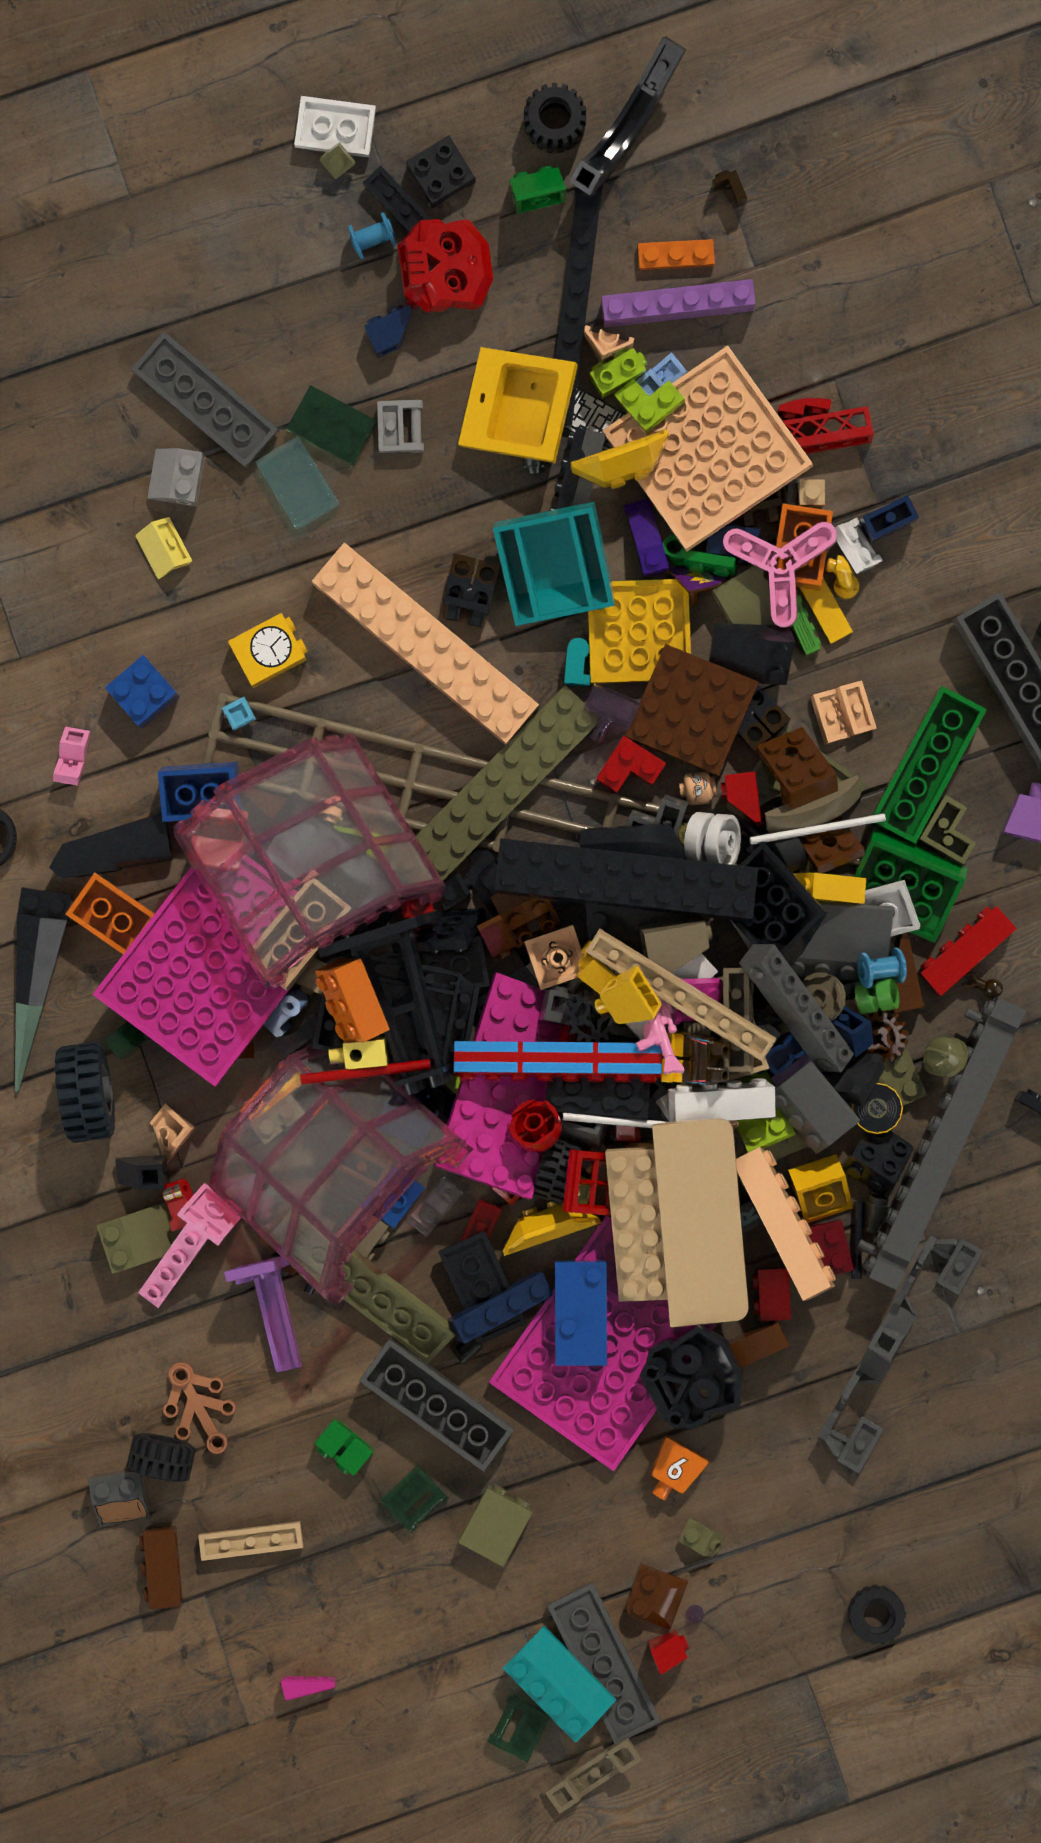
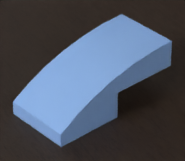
(667, 369)

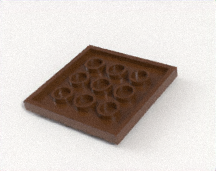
(692, 709)

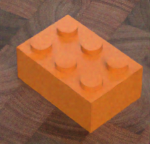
(793, 523)
(109, 913)
(351, 1000)

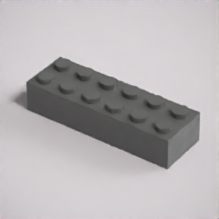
(437, 1404)

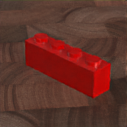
(967, 950)

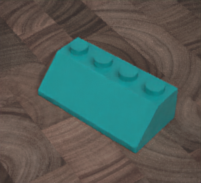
(559, 1684)

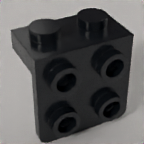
(878, 1160)

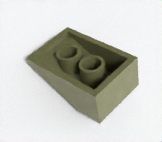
(137, 1237)

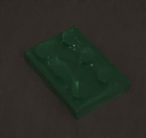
(331, 425)

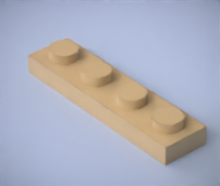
(250, 1540)

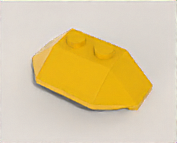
(622, 462)
(545, 1225)

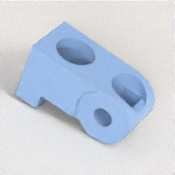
(290, 1006)

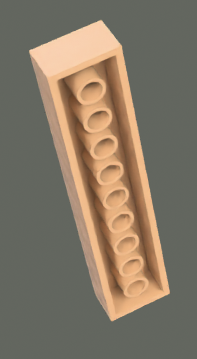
(425, 644)

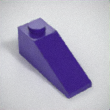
(646, 538)

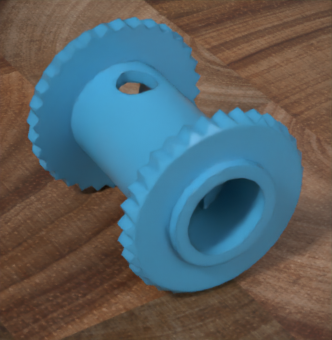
(372, 235)
(879, 968)

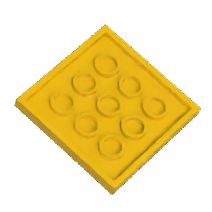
(633, 632)

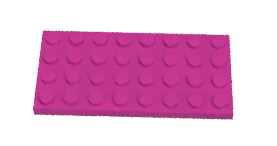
(485, 1107)

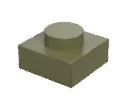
(337, 160)

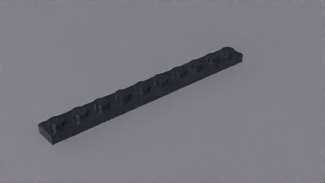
(578, 284)

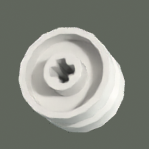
(712, 838)

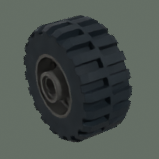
(84, 1092)

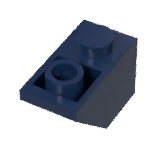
(388, 332)

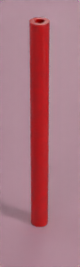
(344, 1074)

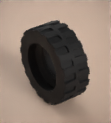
(876, 1634)

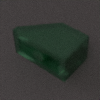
(125, 1041)

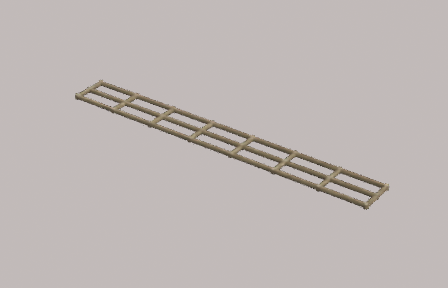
(409, 784)

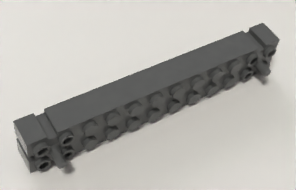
(944, 1143)

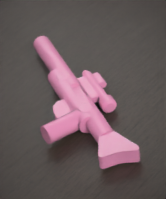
(655, 1033)

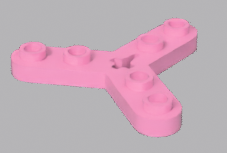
(781, 582)

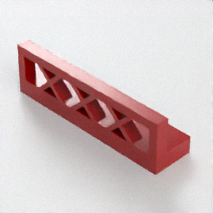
(836, 439)

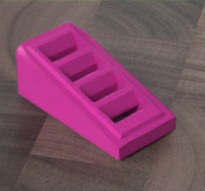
(301, 1686)

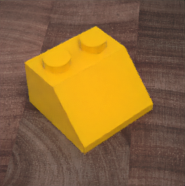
(821, 1188)

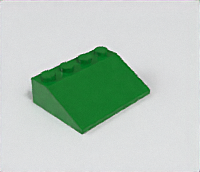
(928, 877)

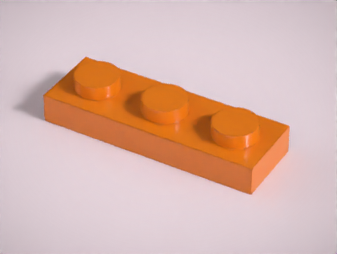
(676, 254)

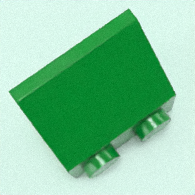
(537, 189)

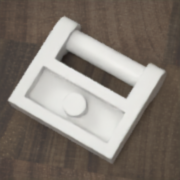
(856, 546)

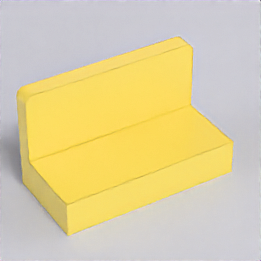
(163, 547)

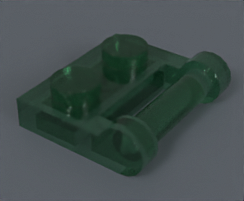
(409, 1491)
(526, 1731)

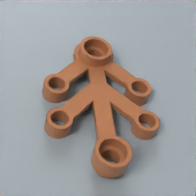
(196, 1404)

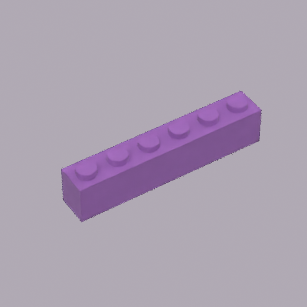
(678, 303)

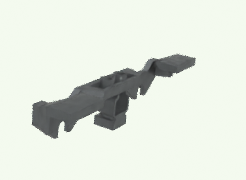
(886, 1342)

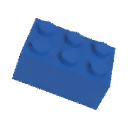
(187, 785)

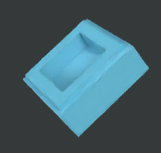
(238, 713)

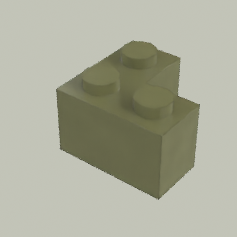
(941, 835)

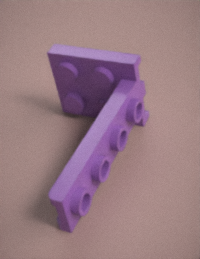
(273, 1308)

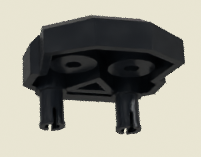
(711, 1368)

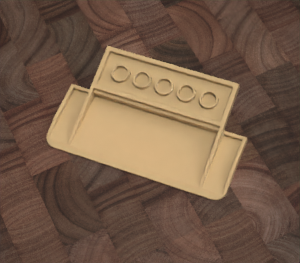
(680, 1222)

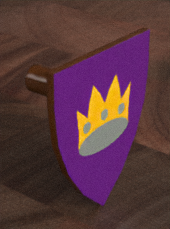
(696, 582)

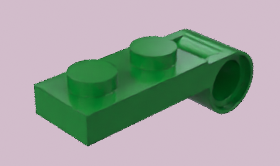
(699, 561)

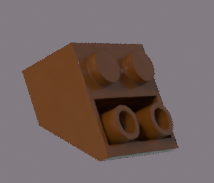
(525, 916)

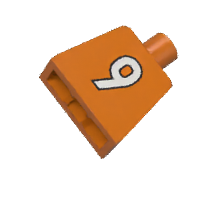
(676, 1467)

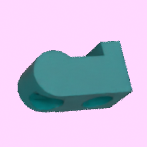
(576, 654)

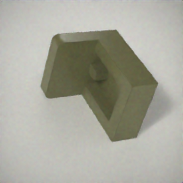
(701, 1538)

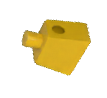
(628, 998)

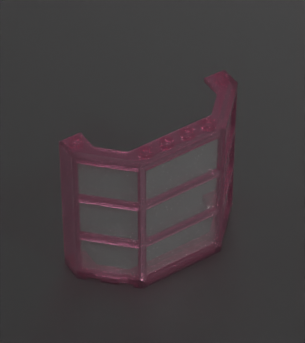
(304, 853)
(325, 1162)

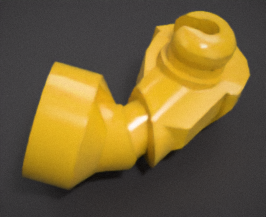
(846, 584)

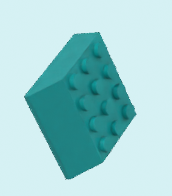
(554, 563)

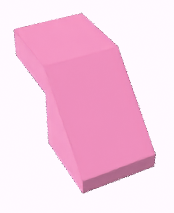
(71, 756)

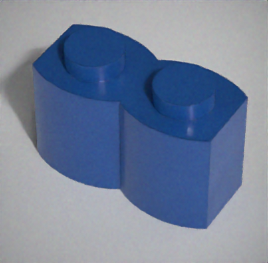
(782, 1055)

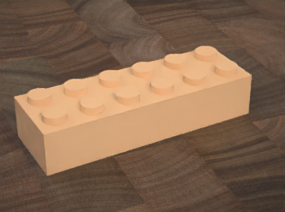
(784, 1224)

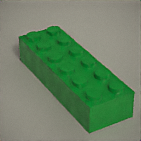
(927, 764)

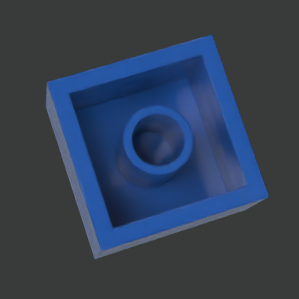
(142, 691)

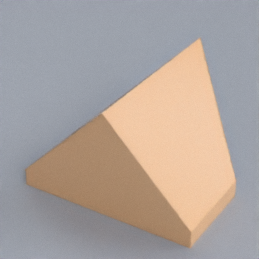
(606, 344)
(170, 1131)

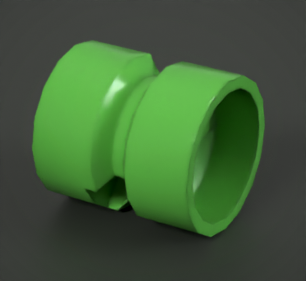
(881, 995)

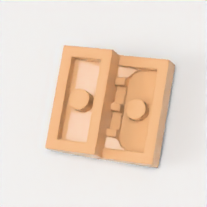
(843, 712)

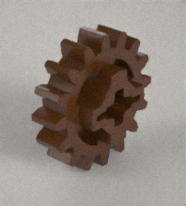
(890, 1043)

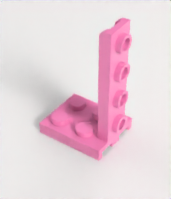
(206, 1219)

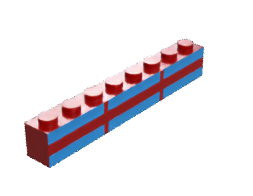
(556, 1059)

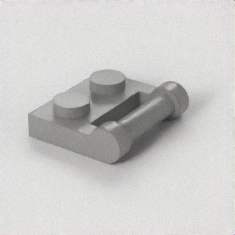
(392, 426)

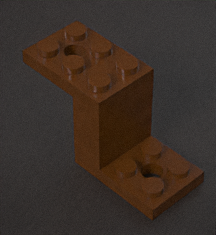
(804, 781)

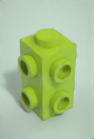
(618, 372)

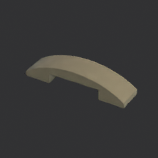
(815, 812)
(592, 1773)

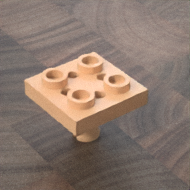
(538, 948)

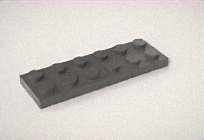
(204, 400)
(600, 1650)

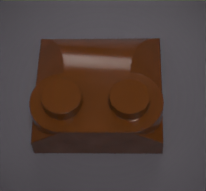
(655, 1596)

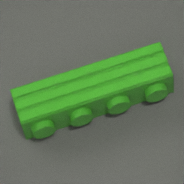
(804, 631)

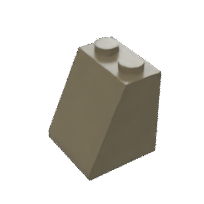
(675, 940)

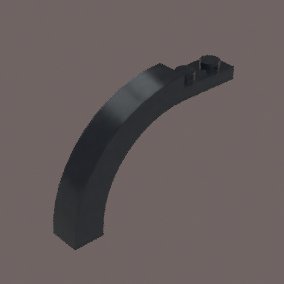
(625, 130)

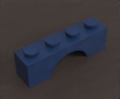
(506, 1305)

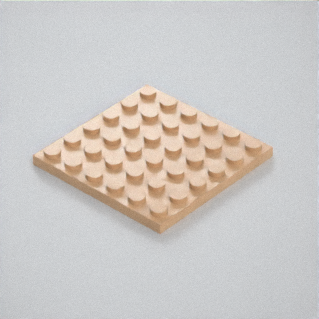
(720, 450)

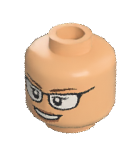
(698, 788)

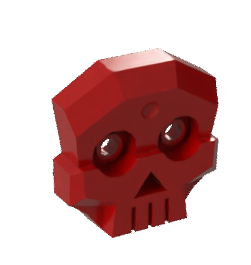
(464, 263)

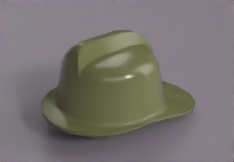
(945, 1056)

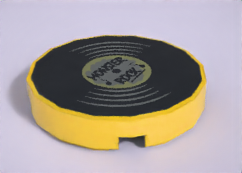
(880, 1111)

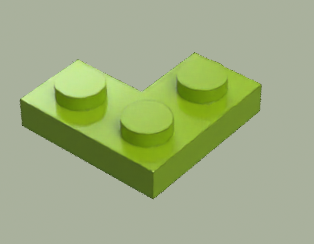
(646, 409)

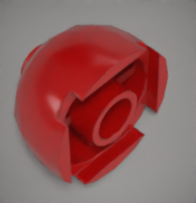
(535, 1125)

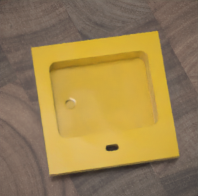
(521, 405)

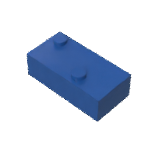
(580, 1313)

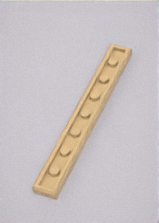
(683, 996)

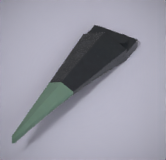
(39, 941)

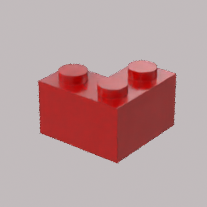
(626, 760)

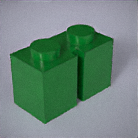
(343, 1446)

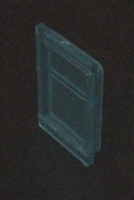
(297, 483)

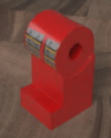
(176, 1196)

